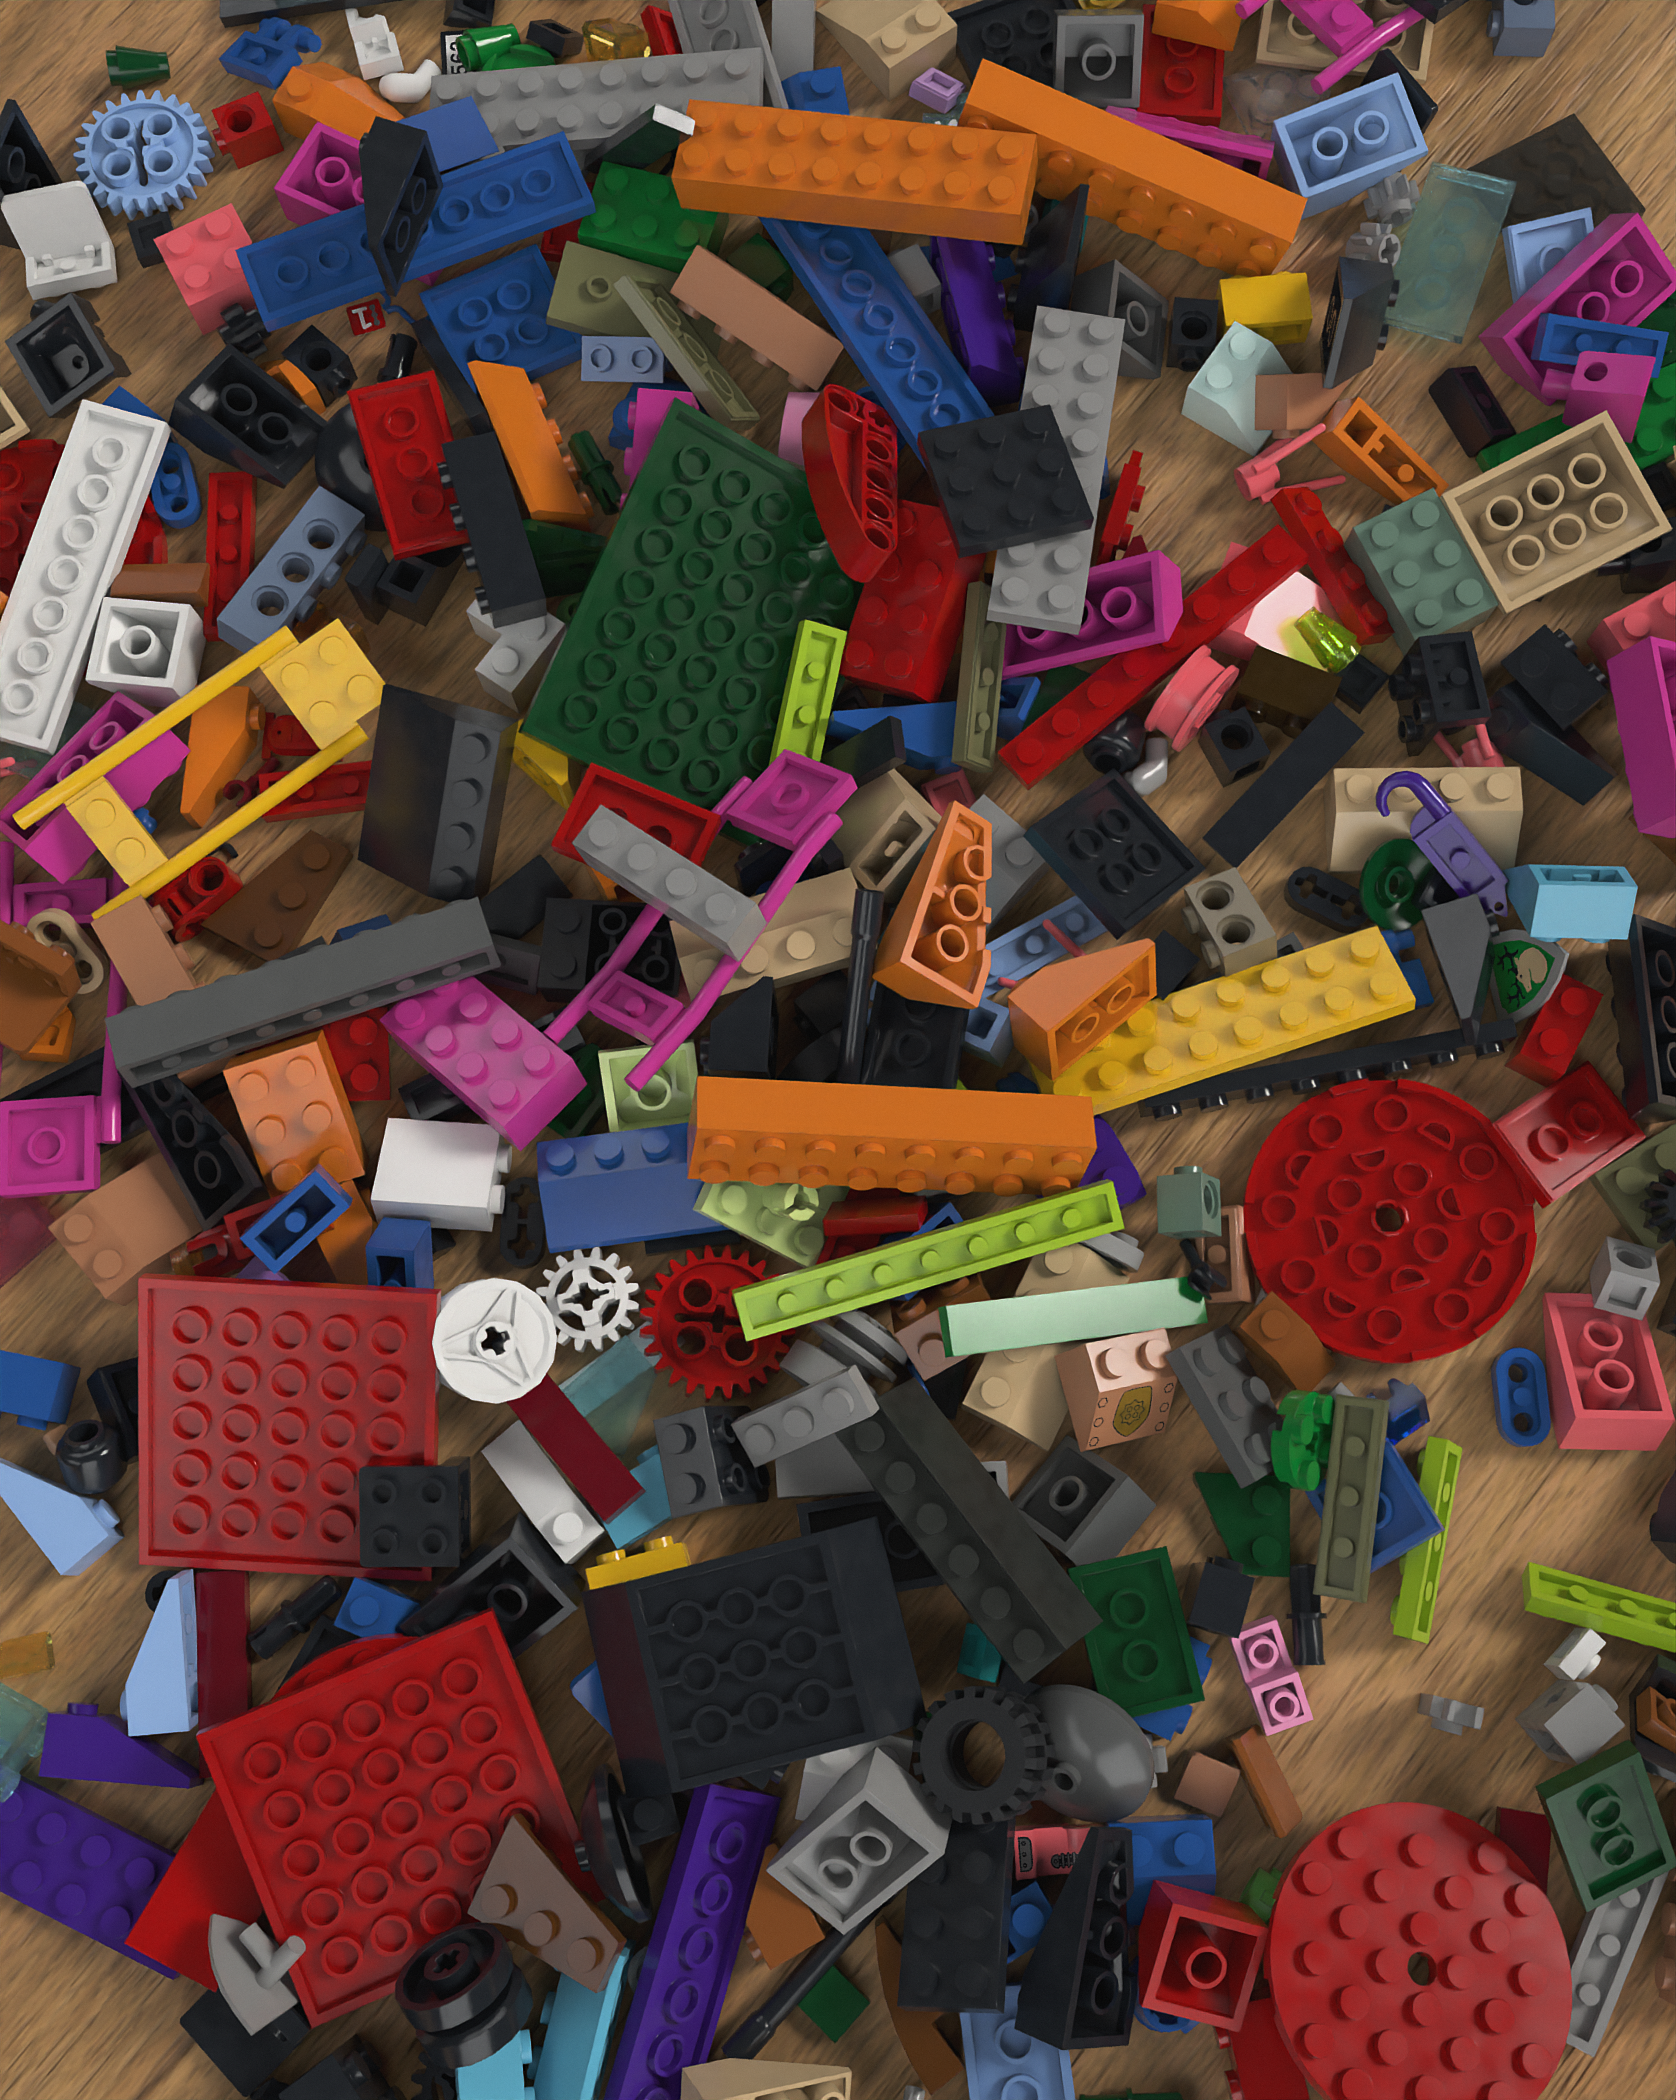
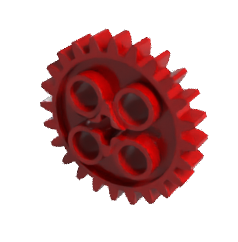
(712, 1366)

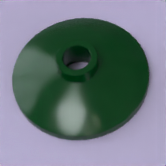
(1390, 883)

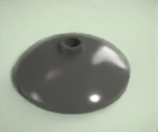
(1099, 1758)

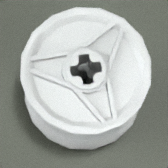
(519, 1353)

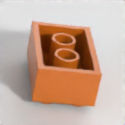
(296, 1112)

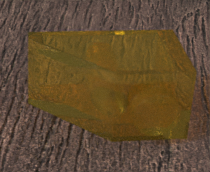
(614, 40)

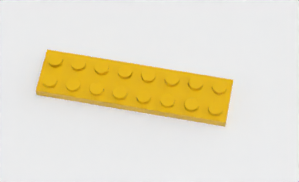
(1239, 1021)

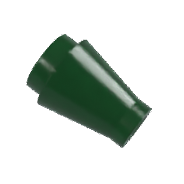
(136, 67)

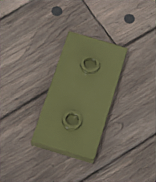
(592, 306)
(687, 352)

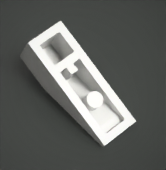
(545, 1493)

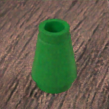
(481, 43)

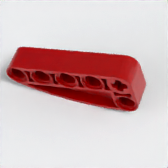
(853, 478)

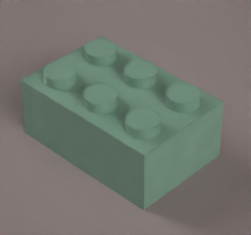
(1421, 570)

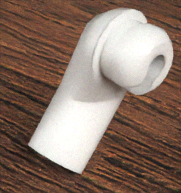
(409, 87)

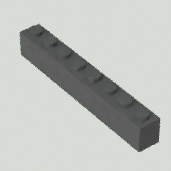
(301, 992)

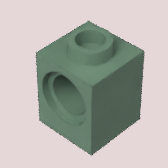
(1188, 1204)

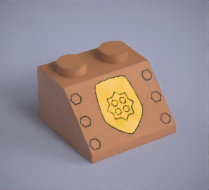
(1118, 1388)

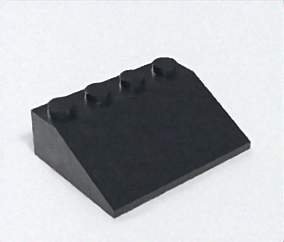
(436, 794)

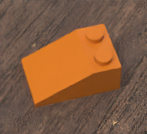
(1079, 1003)

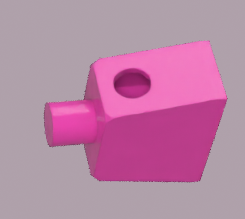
(1601, 384)

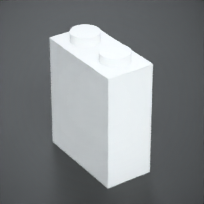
(441, 1173)

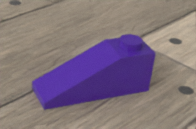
(98, 1748)

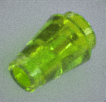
(1327, 639)

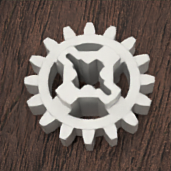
(583, 1279)

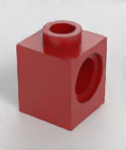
(246, 130)

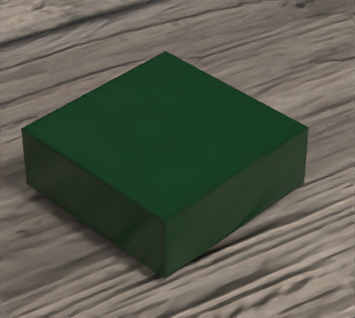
(834, 2003)

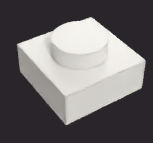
(1576, 1655)

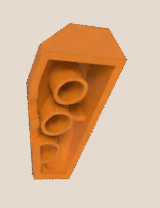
(330, 97)
(938, 931)

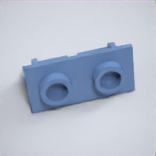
(623, 360)

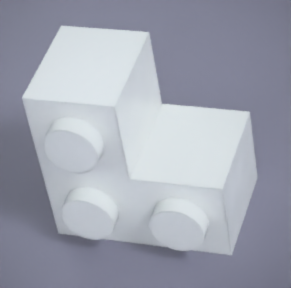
(518, 655)

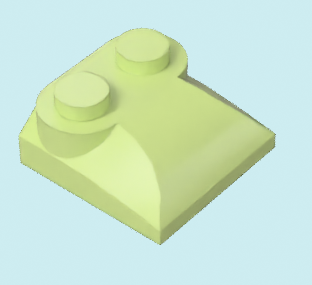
(662, 1100)

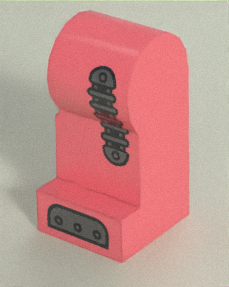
(1047, 1848)

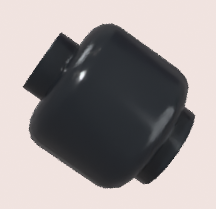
(1117, 744)
(91, 1457)

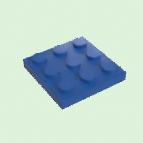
(501, 317)

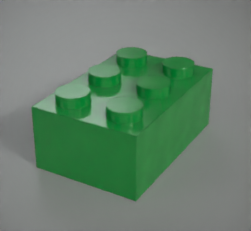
(644, 221)

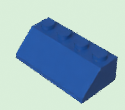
(618, 1188)

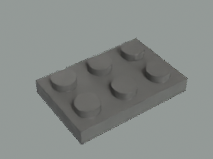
(1229, 1401)

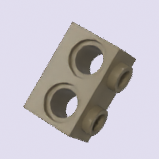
(1235, 921)

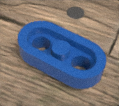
(176, 488)
(1524, 1398)

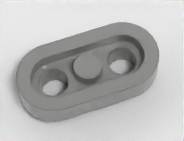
(1117, 1249)

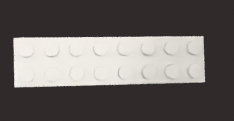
(71, 568)

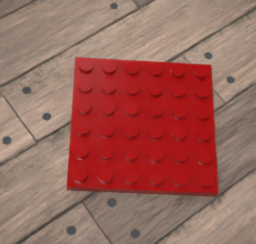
(268, 1408)
(383, 1804)

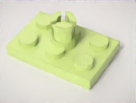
(775, 1216)

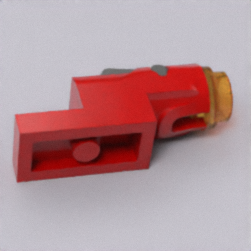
(220, 1249)

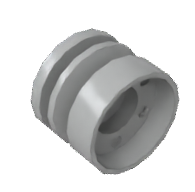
(851, 1341)

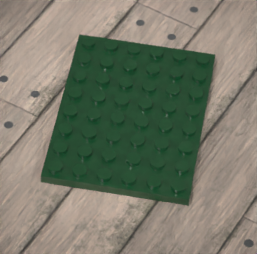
(693, 618)

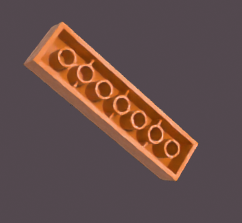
(857, 171)
(1140, 176)
(888, 1137)

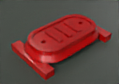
(291, 742)

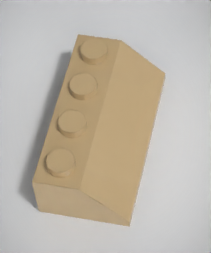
(1482, 797)
(800, 942)
(1023, 1385)

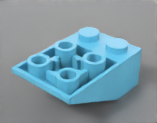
(1572, 901)

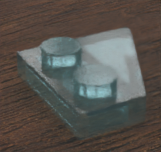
(614, 1393)

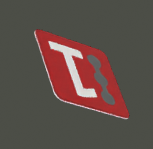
(366, 317)

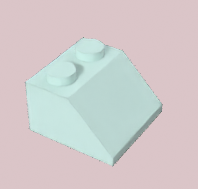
(1224, 387)

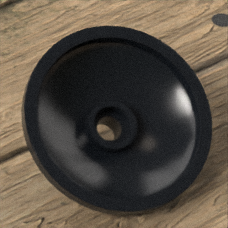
(344, 468)
(608, 1848)

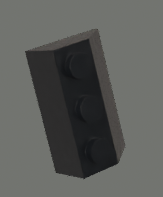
(744, 1036)

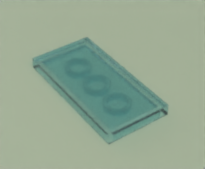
(1448, 251)

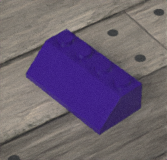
(975, 317)

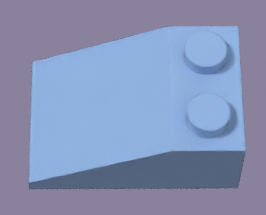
(1347, 143)

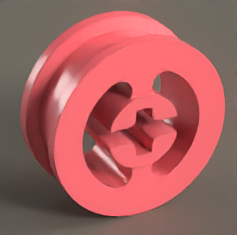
(1191, 698)

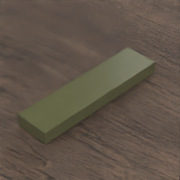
(978, 684)
(1351, 1498)

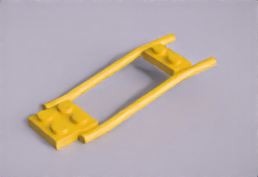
(320, 680)

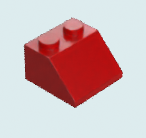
(1198, 1955)

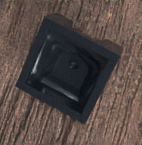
(66, 356)

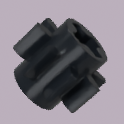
(244, 330)

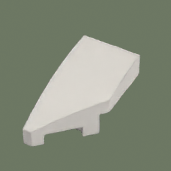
(374, 45)

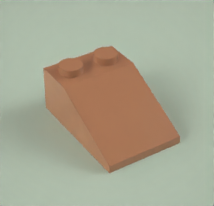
(128, 1228)

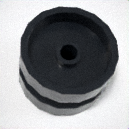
(464, 1995)

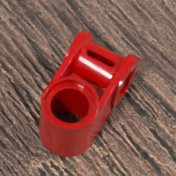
(192, 896)

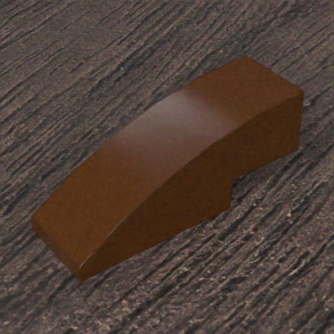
(920, 2035)

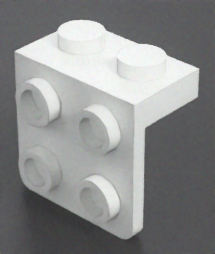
(61, 239)

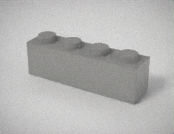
(670, 883)

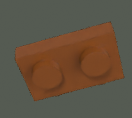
(33, 986)
(918, 1321)

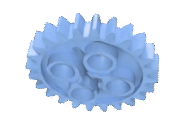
(114, 154)

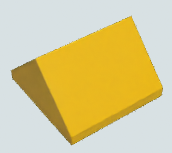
(547, 768)

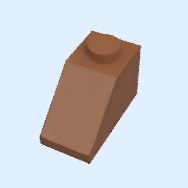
(1292, 402)

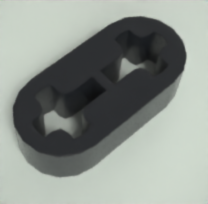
(1321, 909)
(512, 1222)

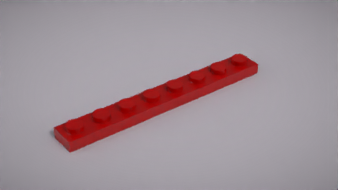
(1139, 670)

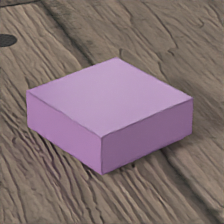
(936, 90)

